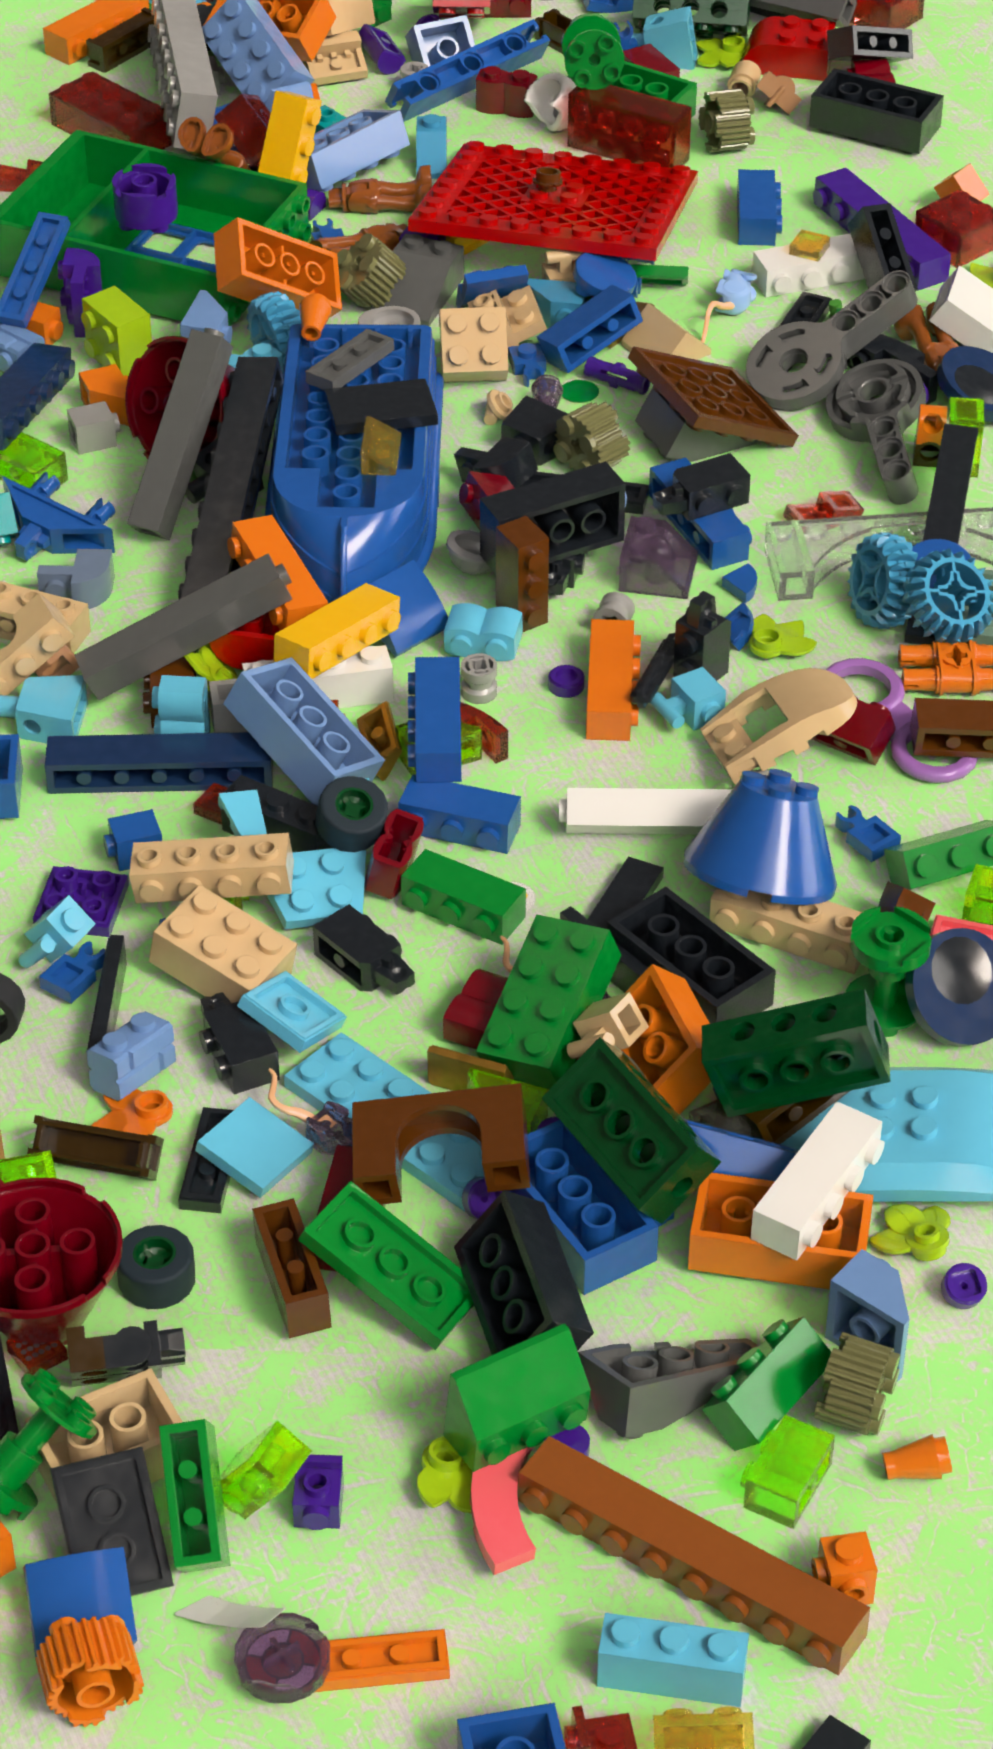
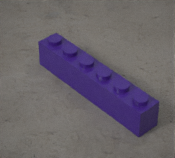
(844, 194)

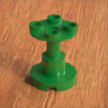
(592, 51)
(889, 948)
(21, 1451)

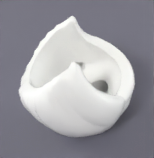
(549, 100)

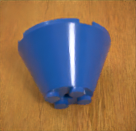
(766, 841)

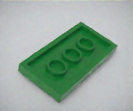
(390, 1264)

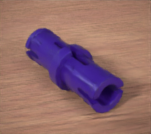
(599, 370)

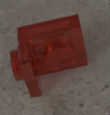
(599, 1732)

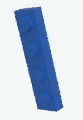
(33, 269)

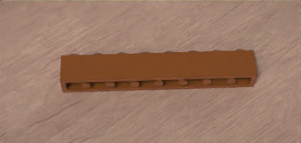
(694, 1555)

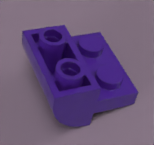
(81, 278)

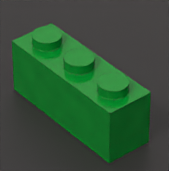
(940, 855)
(463, 896)
(767, 1382)
(194, 1496)

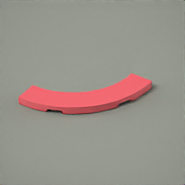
(497, 1514)

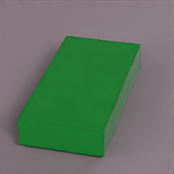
(662, 274)

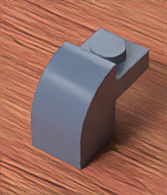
(86, 581)

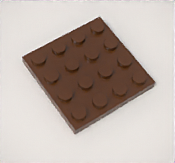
(712, 397)

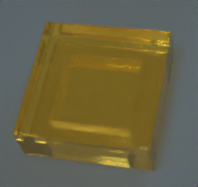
(809, 245)

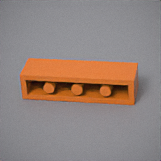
(68, 36)
(261, 536)
(611, 678)

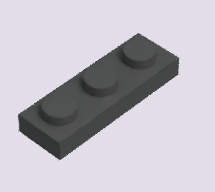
(350, 360)

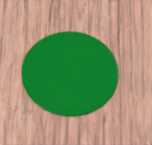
(580, 391)

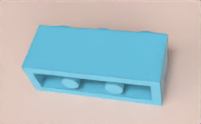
(672, 1659)

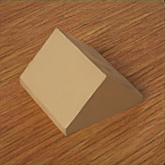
(664, 335)

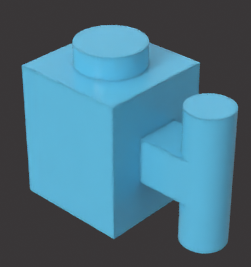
(693, 700)
(56, 932)

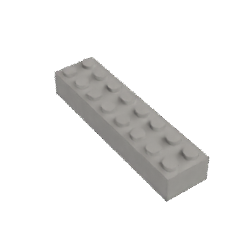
(181, 65)

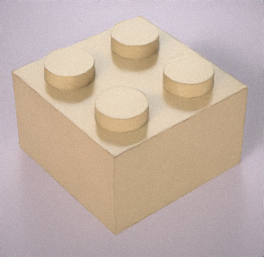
(473, 344)

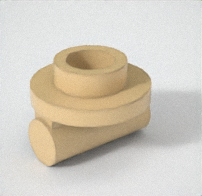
(497, 406)

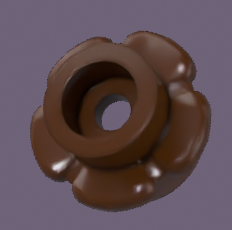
(548, 179)

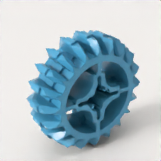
(271, 320)
(877, 579)
(941, 607)

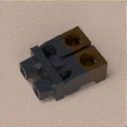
(124, 1354)

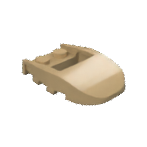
(809, 699)

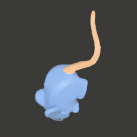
(735, 294)

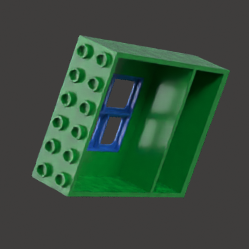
(209, 195)

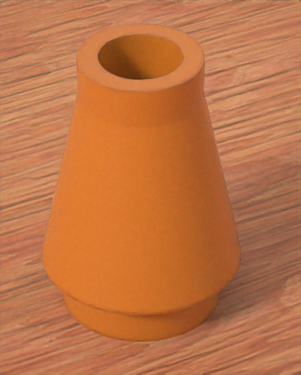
(314, 315)
(919, 1460)

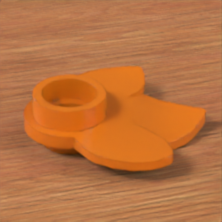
(137, 1112)

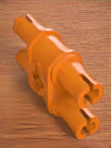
(952, 670)

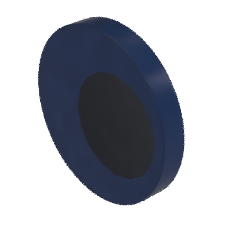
(968, 374)
(954, 988)

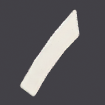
(224, 1613)

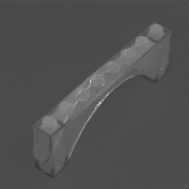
(811, 549)

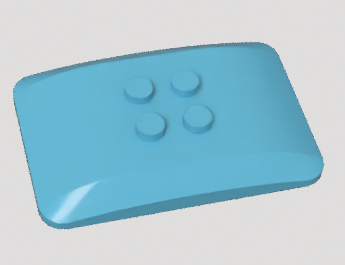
(933, 1135)

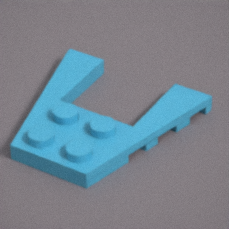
(321, 878)

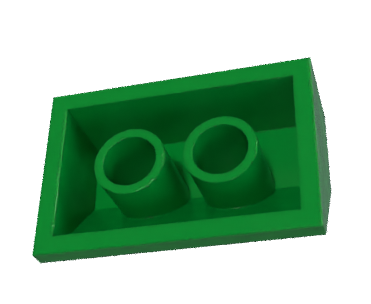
(516, 1398)

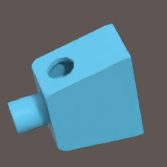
(672, 35)
(47, 707)

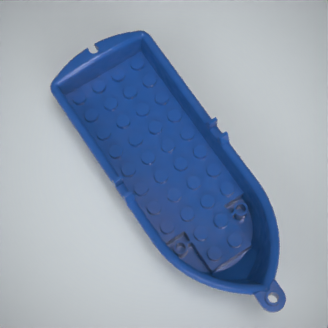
(339, 520)

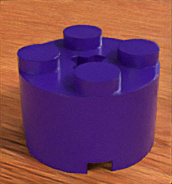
(145, 198)

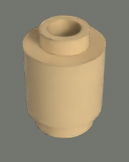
(745, 77)

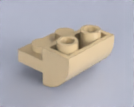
(338, 59)
(522, 313)

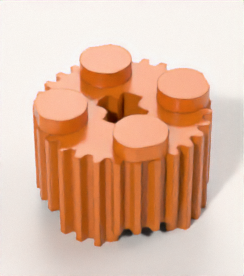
(88, 1668)

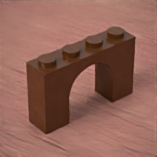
(391, 1126)

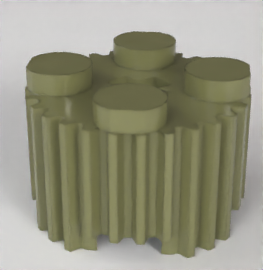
(727, 120)
(369, 271)
(590, 437)
(856, 1384)

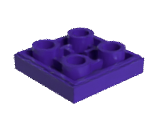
(94, 891)

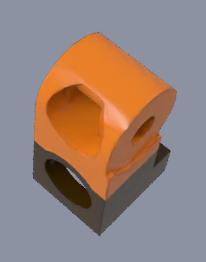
(929, 433)

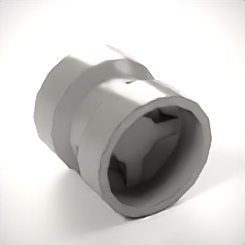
(479, 678)

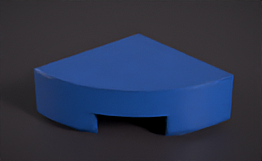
(741, 582)
(741, 625)

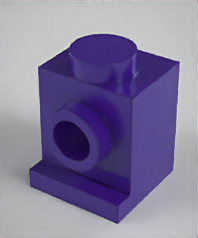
(319, 1493)

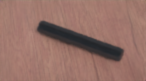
(654, 673)

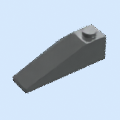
(657, 1387)

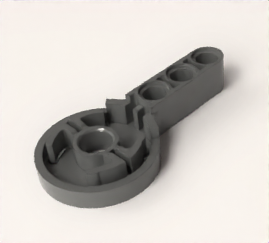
(815, 342)
(881, 419)

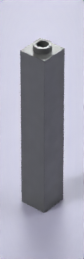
(180, 433)
(184, 626)

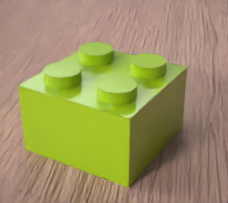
(115, 328)

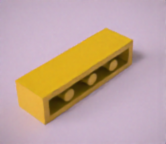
(290, 136)
(339, 629)

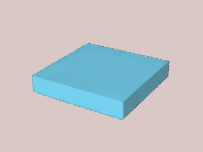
(292, 1011)
(254, 1147)

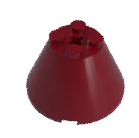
(150, 388)
(53, 1257)

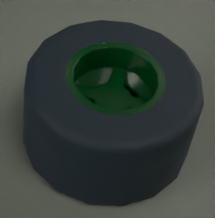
(351, 813)
(156, 1267)

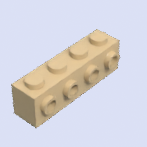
(15, 597)
(221, 864)
(809, 931)

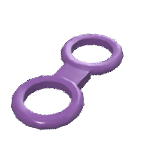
(902, 717)

